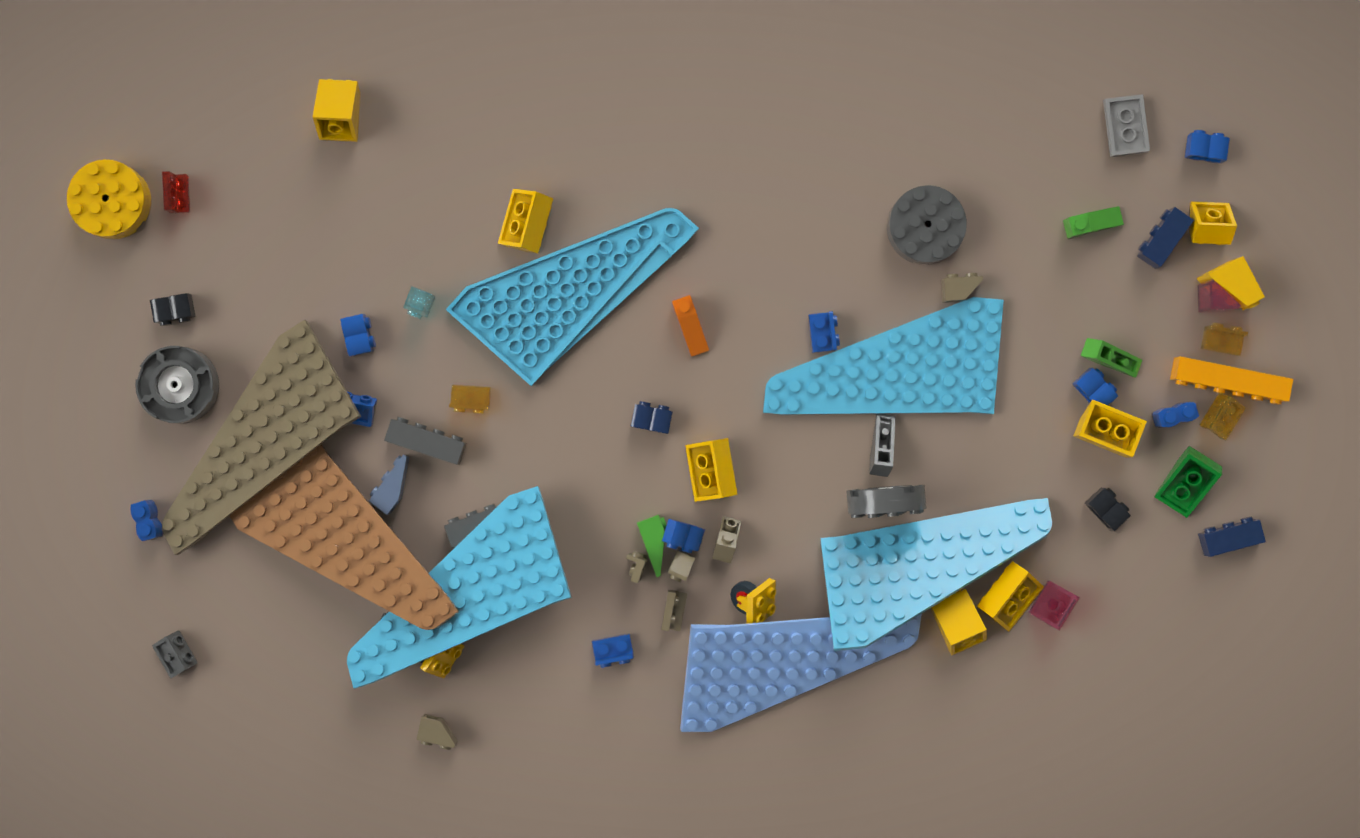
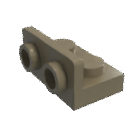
(637, 569)
(674, 610)

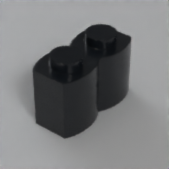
(172, 308)
(1108, 509)

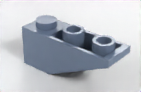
(391, 490)

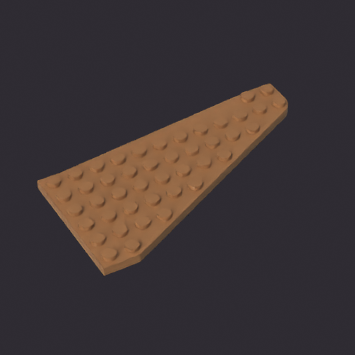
(334, 530)

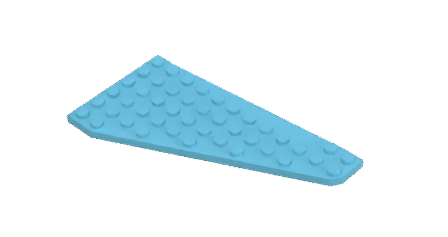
(554, 301)
(920, 367)
(900, 571)
(491, 577)

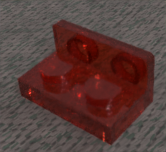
(176, 192)

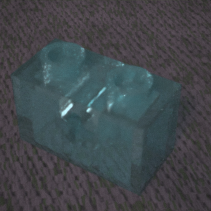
(418, 303)

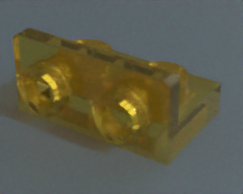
(1223, 340)
(470, 398)
(1223, 416)

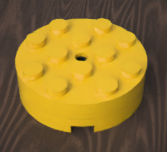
(108, 199)

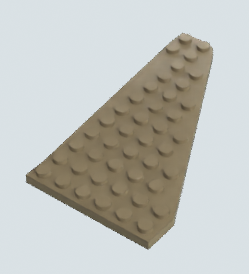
(276, 422)

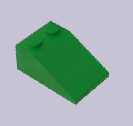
(1188, 481)

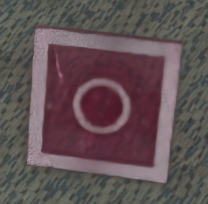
(1214, 298)
(1054, 605)

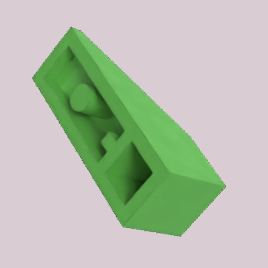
(1093, 222)
(1111, 357)
(652, 533)

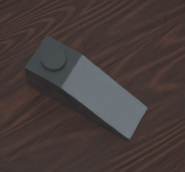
(882, 446)

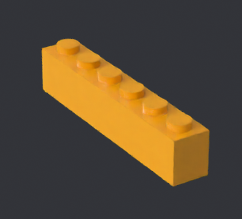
(1231, 379)

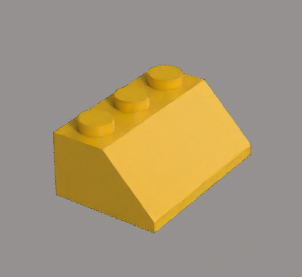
(525, 220)
(1110, 429)
(711, 470)
(1010, 596)

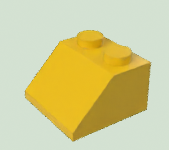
(1212, 223)

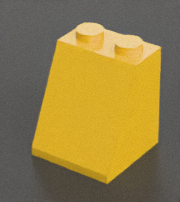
(337, 110)
(1237, 281)
(959, 622)

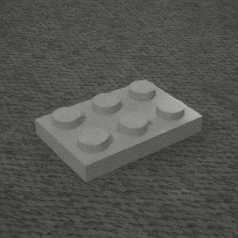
(1126, 125)

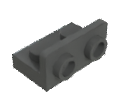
(174, 654)

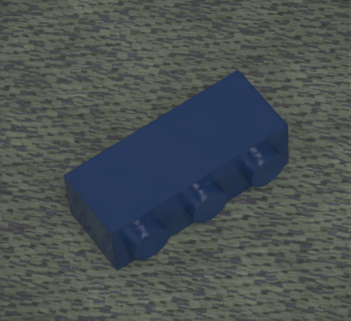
(1164, 237)
(1231, 536)

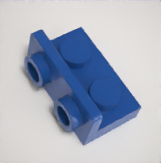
(823, 332)
(365, 406)
(612, 650)

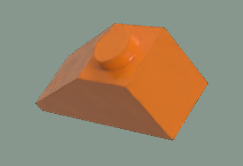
(690, 325)

